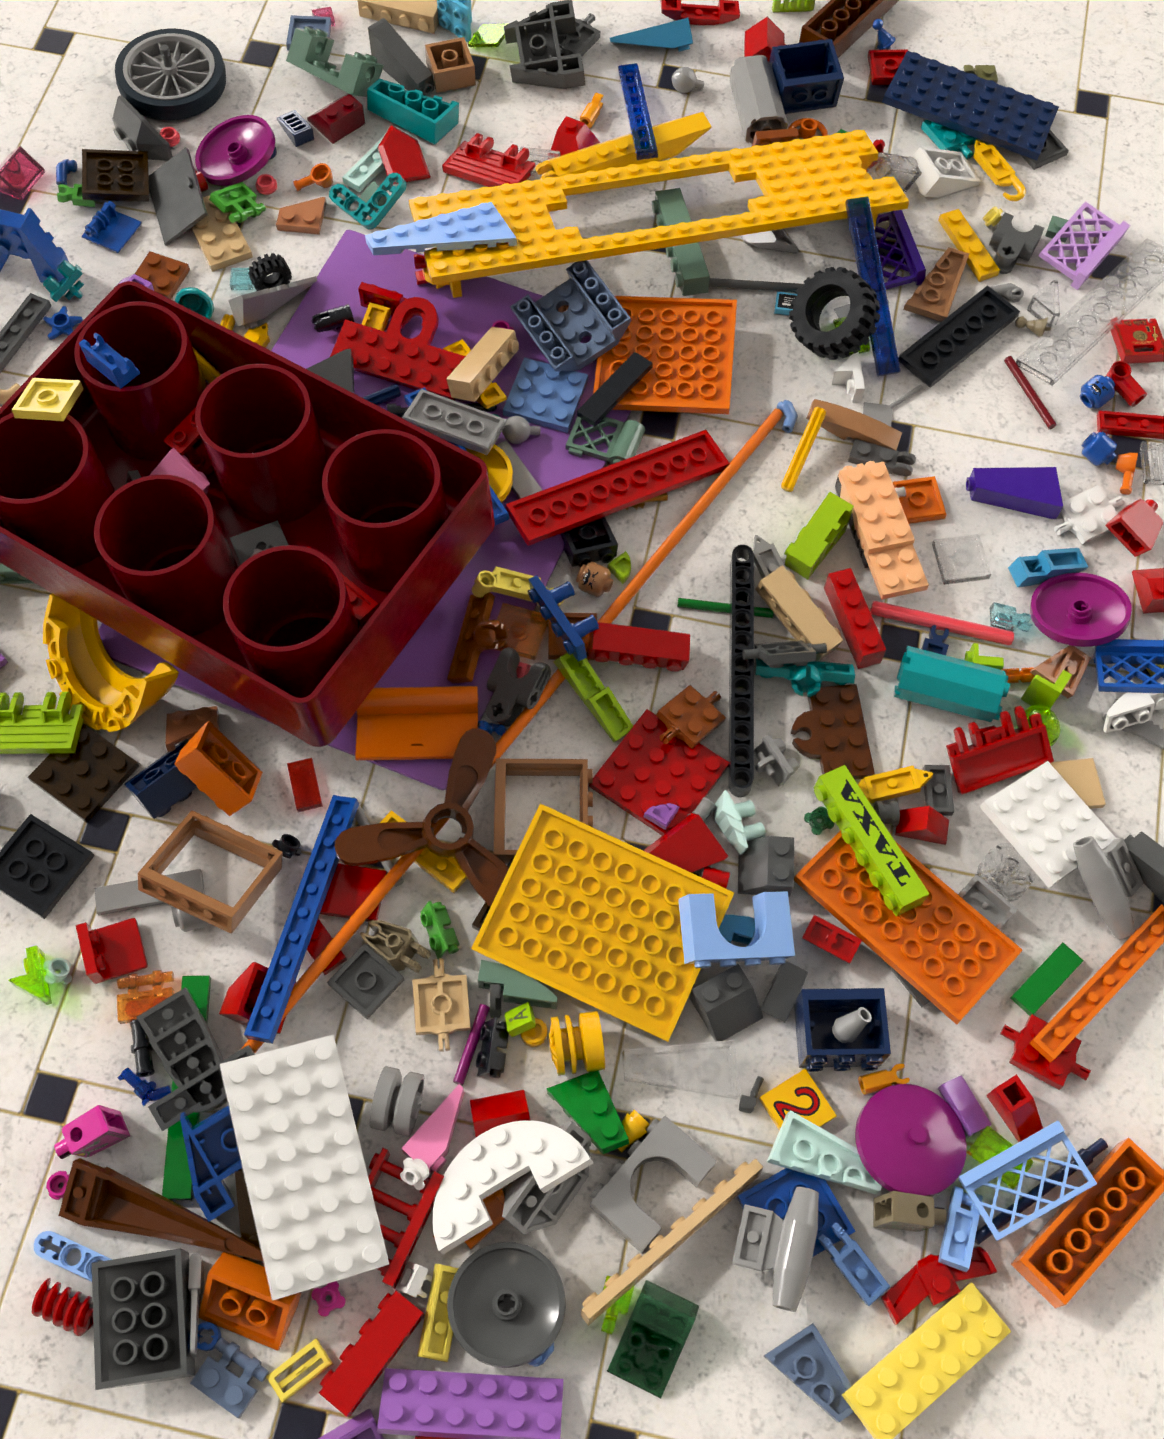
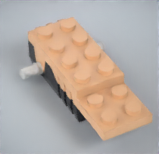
(881, 529)

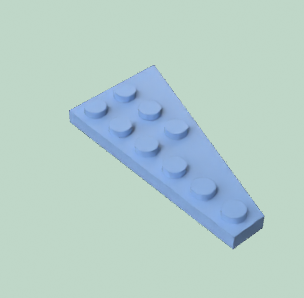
(446, 232)

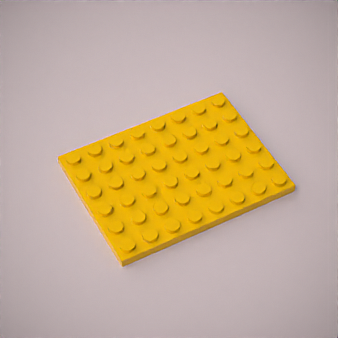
(597, 921)

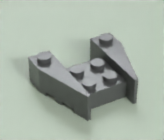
(540, 51)

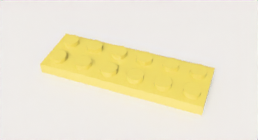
(926, 1364)

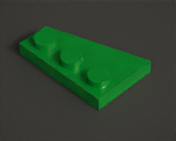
(592, 1109)

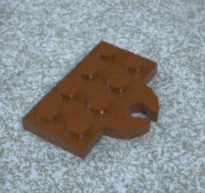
(835, 731)

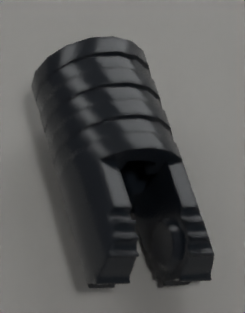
(332, 318)

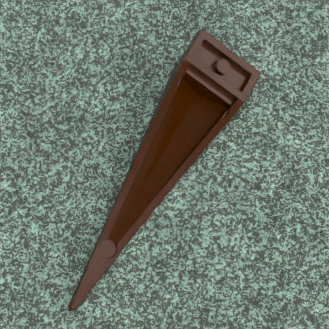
(117, 1203)

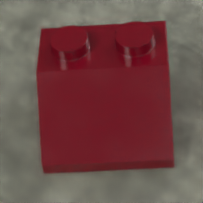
(338, 118)

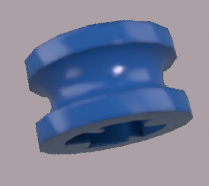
(209, 1327)

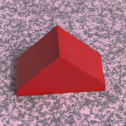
(923, 824)

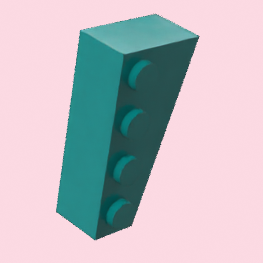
(412, 110)

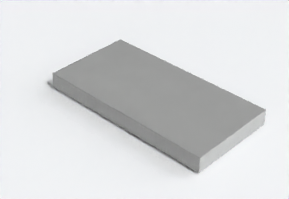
(455, 421)

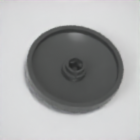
(506, 1304)

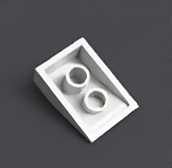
(943, 172)

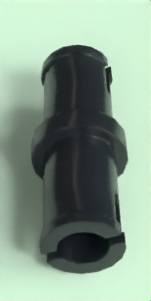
(142, 1050)

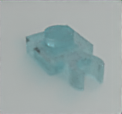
(1006, 618)

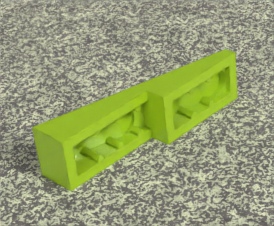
(594, 695)

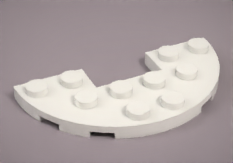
(494, 1162)

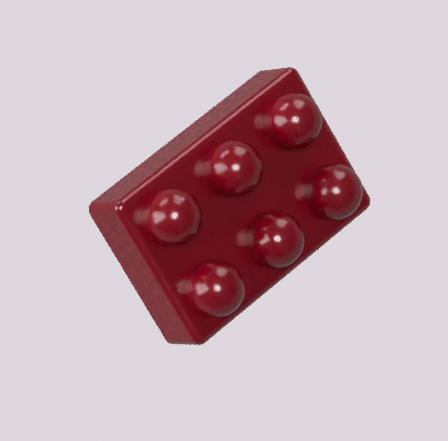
(284, 446)

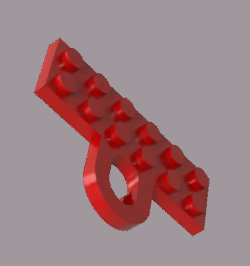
(398, 358)

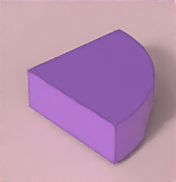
(661, 814)

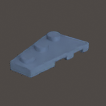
(813, 1370)

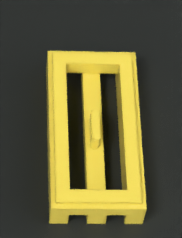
(315, 1344)

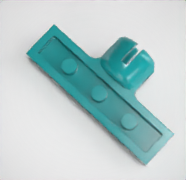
(809, 677)

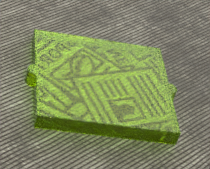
(488, 35)

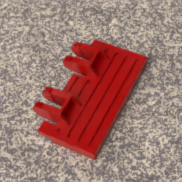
(488, 167)
(1002, 755)

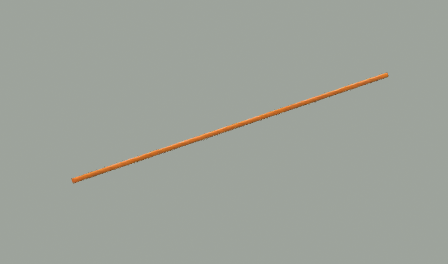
(527, 715)

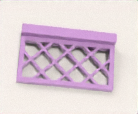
(1094, 257)

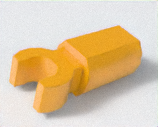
(592, 110)
(881, 1079)

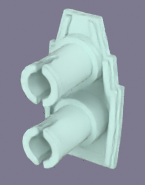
(729, 817)

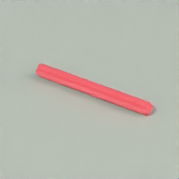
(942, 622)

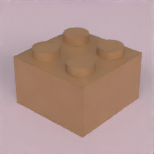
(450, 64)

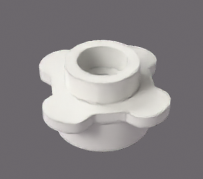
(415, 1172)

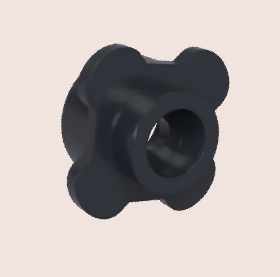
(288, 845)

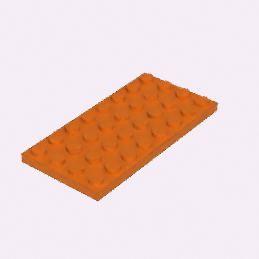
(937, 946)

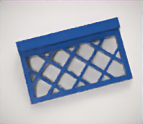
(1122, 654)

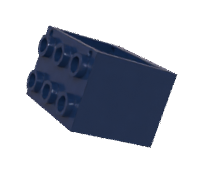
(807, 75)
(814, 1020)

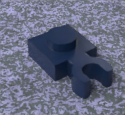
(936, 642)

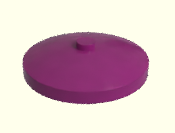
(235, 150)
(1080, 609)
(910, 1140)

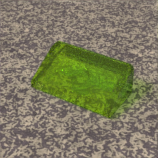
(990, 1144)

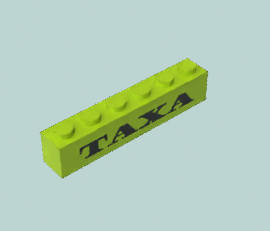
(870, 841)

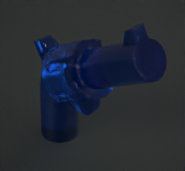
(144, 1089)

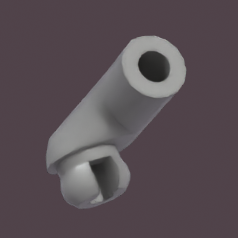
(1009, 291)

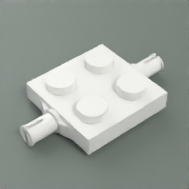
(1088, 514)

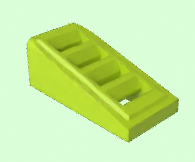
(793, 6)

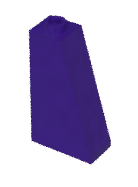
(1018, 488)

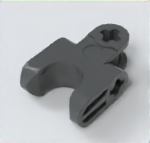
(1013, 244)
(512, 692)

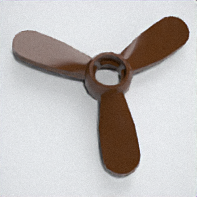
(394, 839)

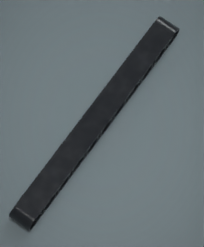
(741, 678)

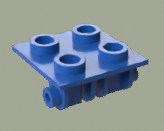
(110, 228)

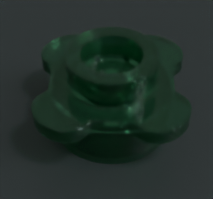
(819, 813)

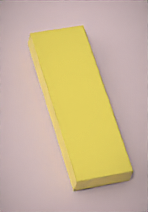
(436, 1329)

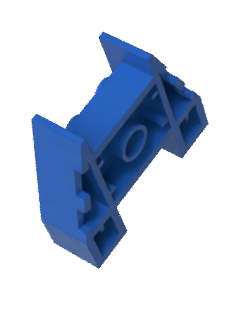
(25, 238)
(211, 1158)

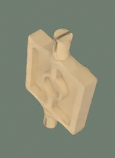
(441, 1004)

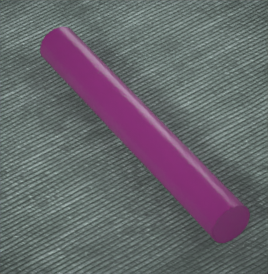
(471, 1044)

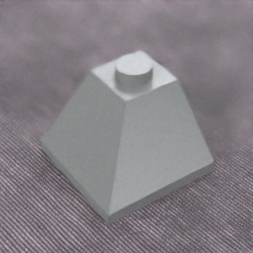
(771, 240)

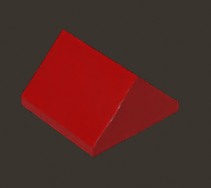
(762, 37)
(498, 1110)

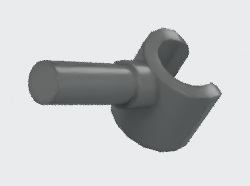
(748, 1103)

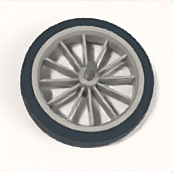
(170, 74)

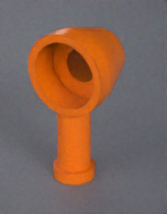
(320, 174)
(1126, 464)

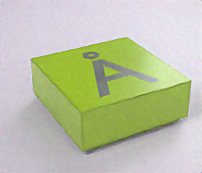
(520, 1019)

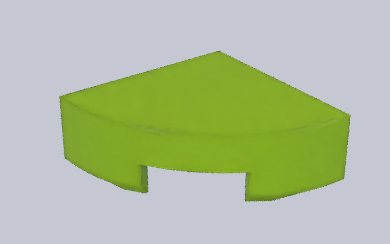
(621, 567)

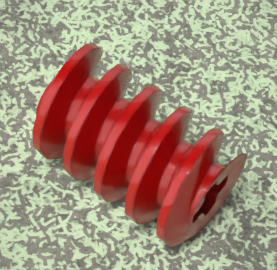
(62, 1308)

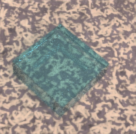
(240, 279)

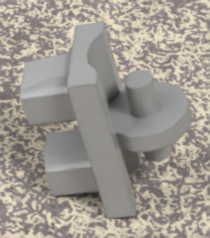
(773, 761)

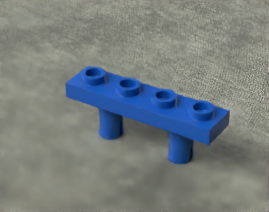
(549, 608)

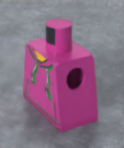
(92, 1132)

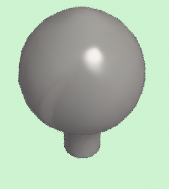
(685, 80)
(518, 430)

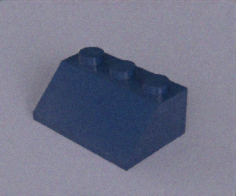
(161, 784)

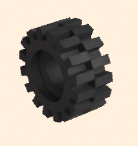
(266, 266)

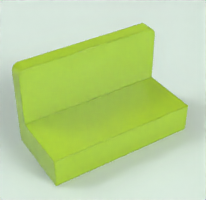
(1044, 692)

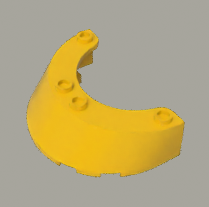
(90, 676)

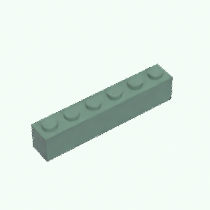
(686, 259)

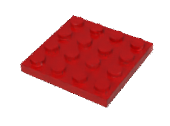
(652, 773)

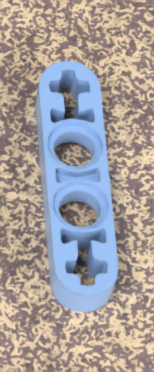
(83, 1268)

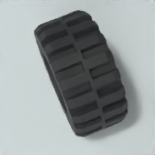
(816, 295)

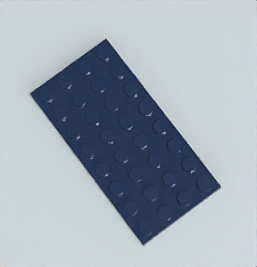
(971, 105)

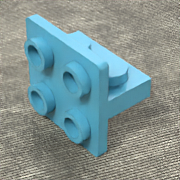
(456, 17)

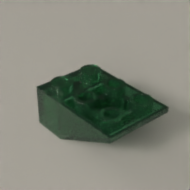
(653, 1339)

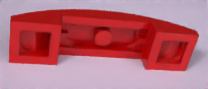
(701, 14)

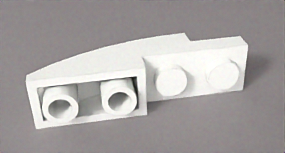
(1133, 709)

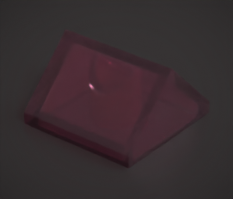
(19, 173)

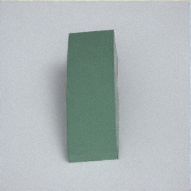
(515, 985)

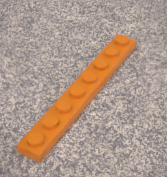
(1101, 987)

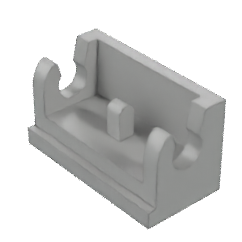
(987, 901)

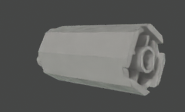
(756, 96)

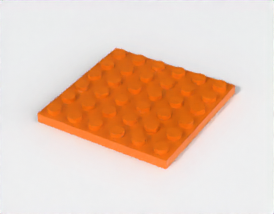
(689, 351)

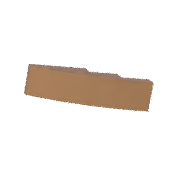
(853, 424)

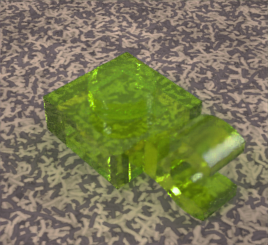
(620, 1306)

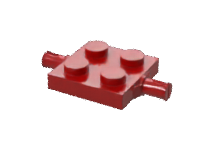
(1034, 1063)

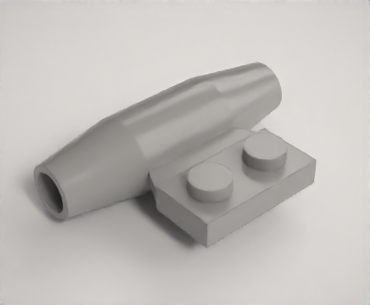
(1109, 880)
(781, 1244)

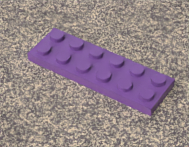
(469, 1405)

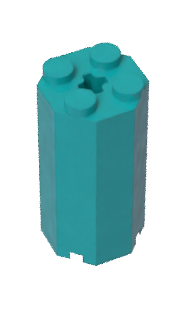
(951, 684)

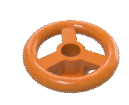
(808, 127)

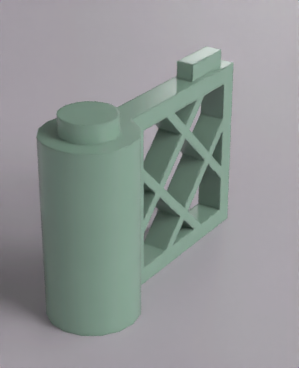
(623, 444)

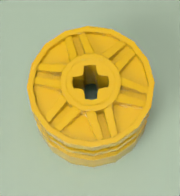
(577, 1043)

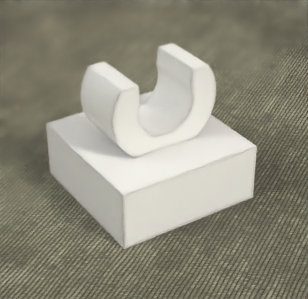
(412, 1280)

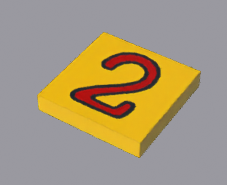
(800, 1096)

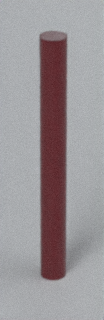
(1030, 392)

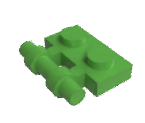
(234, 198)

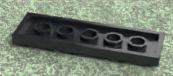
(958, 336)

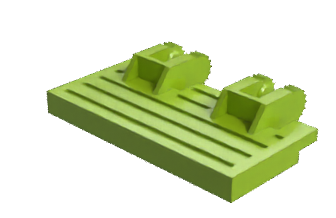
(40, 727)

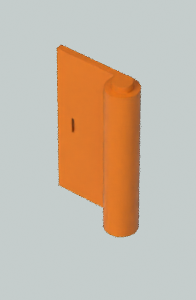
(414, 722)

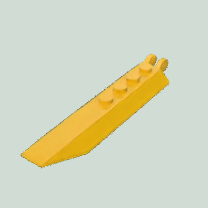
(670, 139)

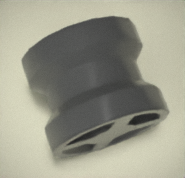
(888, 812)

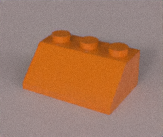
(219, 769)
(241, 1301)

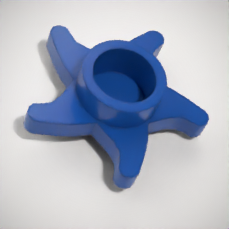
(62, 323)

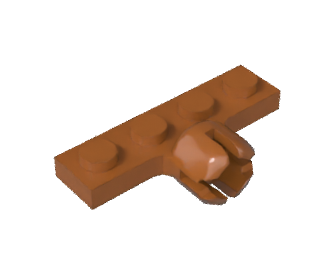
(475, 636)

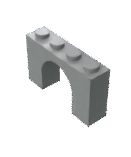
(663, 1144)

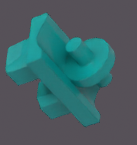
(58, 289)

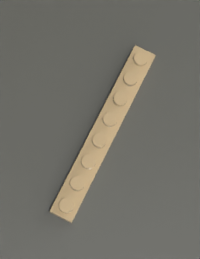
(663, 1246)

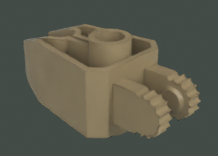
(395, 945)

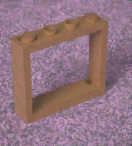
(536, 767)
(194, 902)

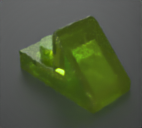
(33, 981)

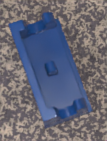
(109, 362)

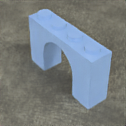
(706, 945)

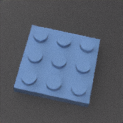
(545, 395)

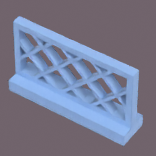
(1012, 1158)

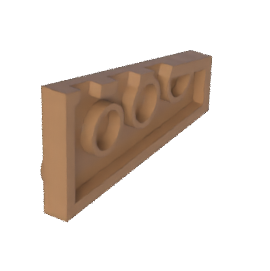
(938, 289)

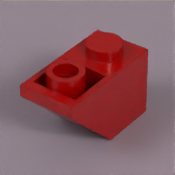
(1016, 1108)

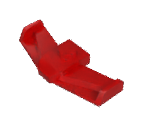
(932, 1280)

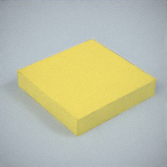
(47, 399)

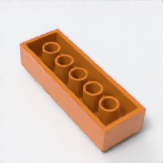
(1091, 1224)

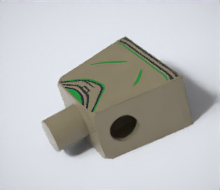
(906, 1212)

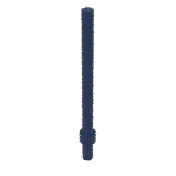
(1023, 1203)

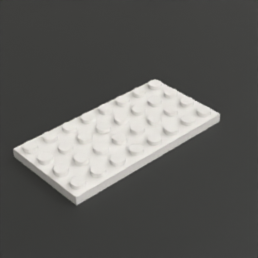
(303, 1166)

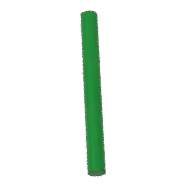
(719, 607)

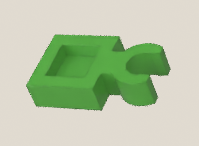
(73, 194)

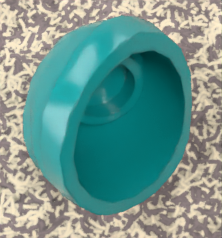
(196, 301)

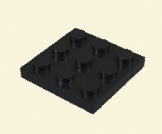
(40, 865)

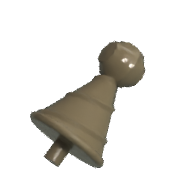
(1036, 326)

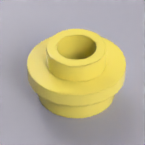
(993, 216)

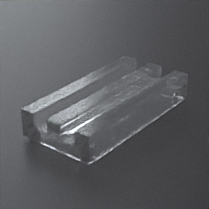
(1144, 448)

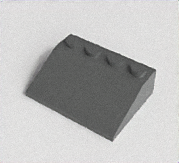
(142, 1319)

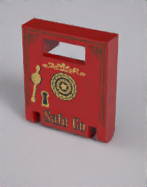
(1138, 334)

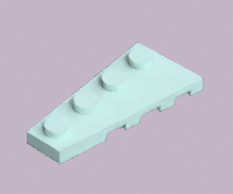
(820, 1154)

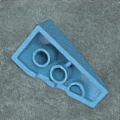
(667, 35)

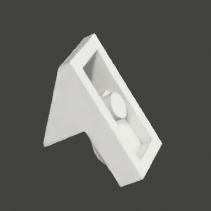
(851, 374)

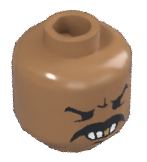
(594, 579)

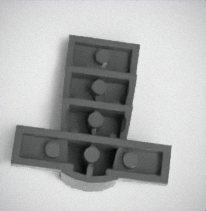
(188, 1056)

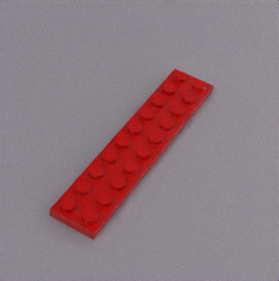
(616, 487)

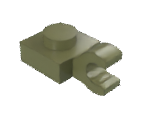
(983, 71)

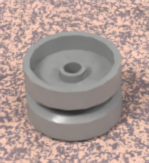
(397, 1101)

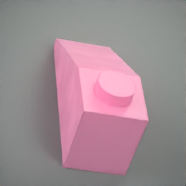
(435, 1135)

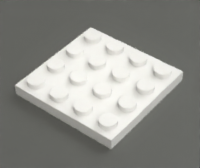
(1044, 821)

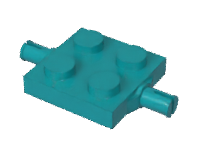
(948, 139)

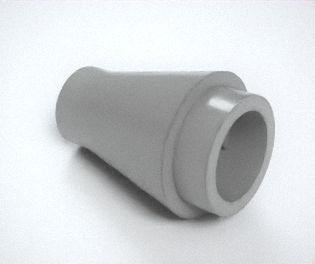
(850, 1025)

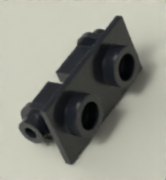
(489, 1059)

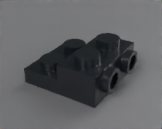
(590, 543)

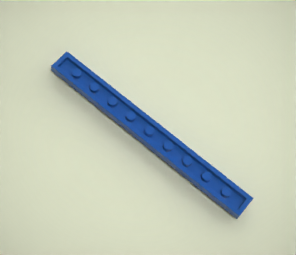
(300, 923)

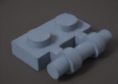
(223, 1385)

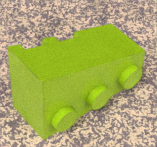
(819, 536)

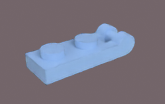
(959, 1231)

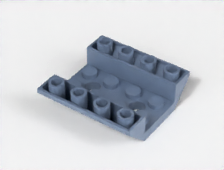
(591, 313)

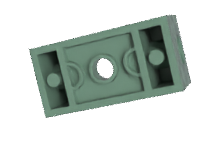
(311, 52)

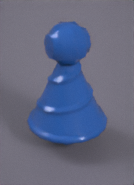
(885, 39)

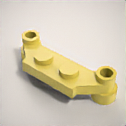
(503, 582)

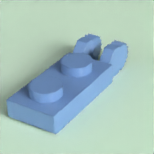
(855, 1266)

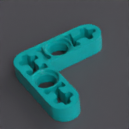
(366, 209)

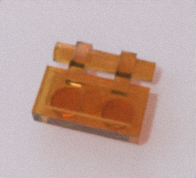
(136, 1002)

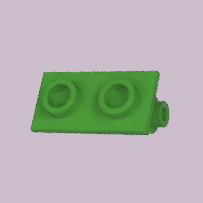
(434, 918)

